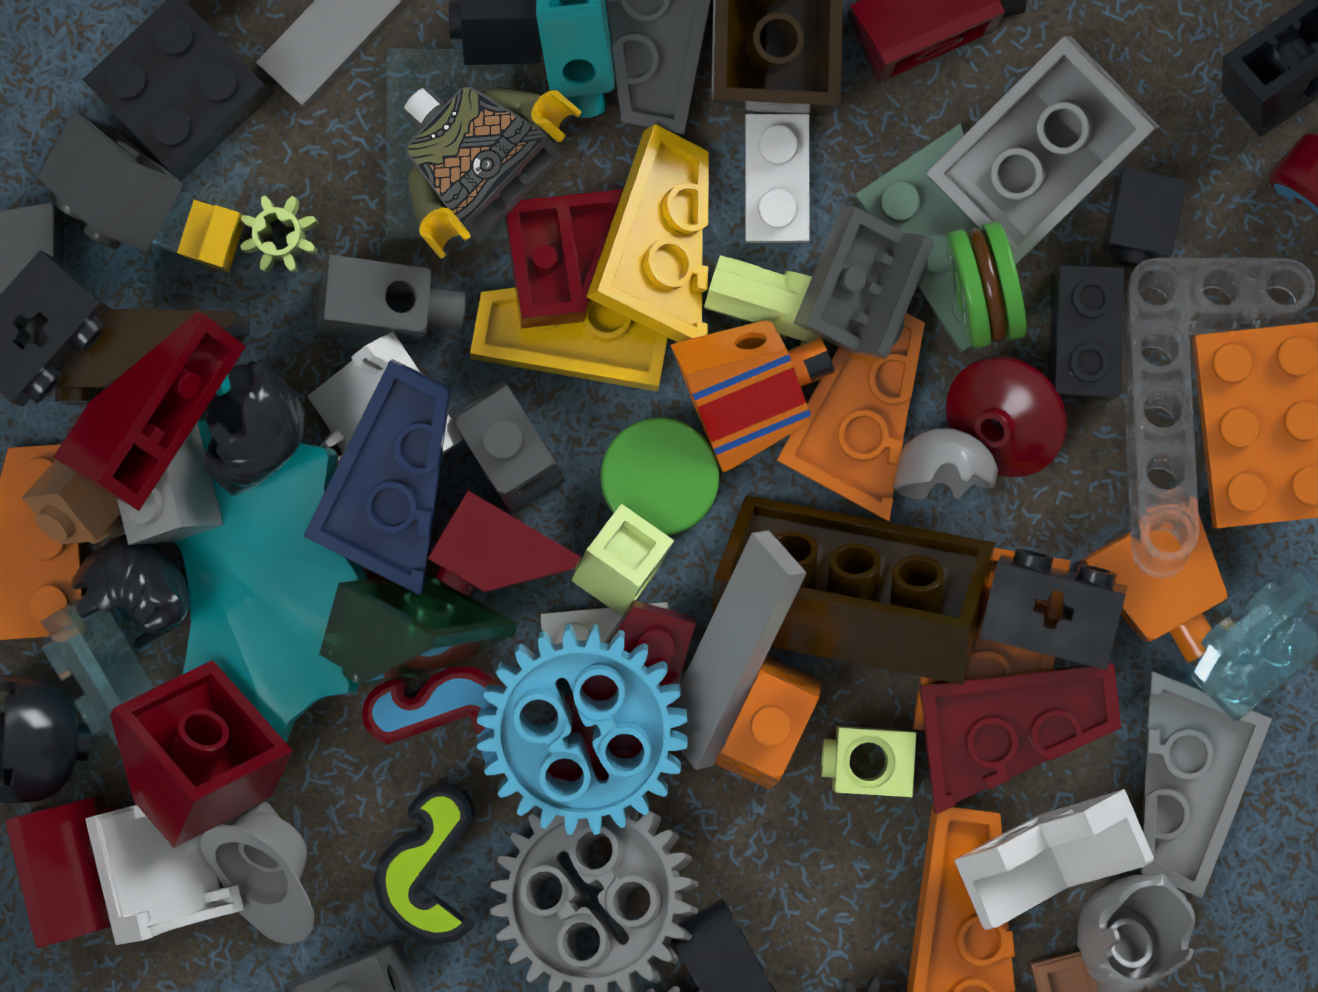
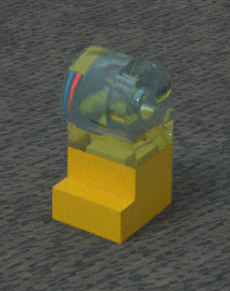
(201, 233)

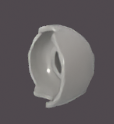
(944, 458)

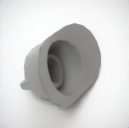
(267, 864)

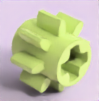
(262, 228)

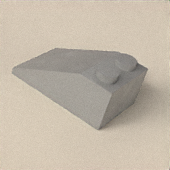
(1043, 147)

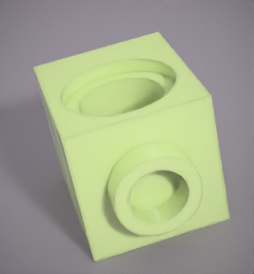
(622, 560)
(898, 770)

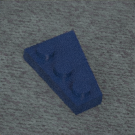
(388, 480)

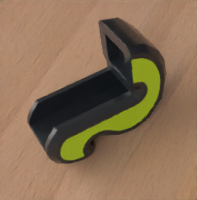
(412, 860)

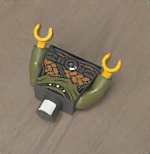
(478, 157)

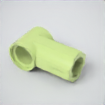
(759, 295)

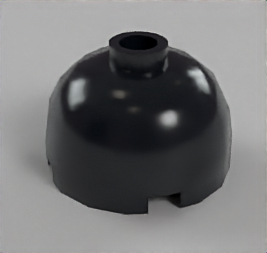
(38, 739)

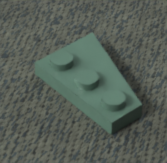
(919, 206)

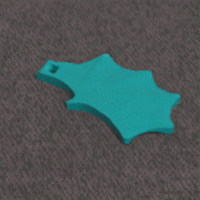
(267, 590)

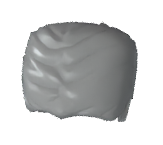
(1135, 933)

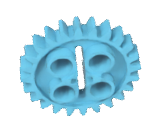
(529, 749)

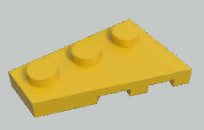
(655, 241)
(600, 349)

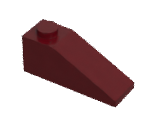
(149, 411)

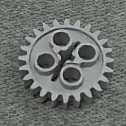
(551, 934)

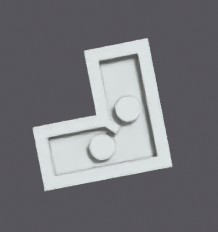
(1052, 854)

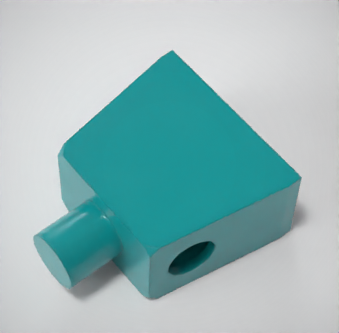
(577, 51)

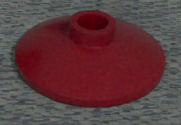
(1020, 401)

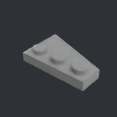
(1193, 779)

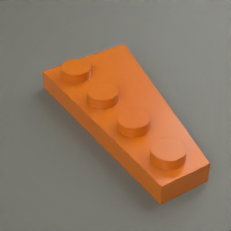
(949, 941)

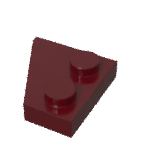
(556, 254)

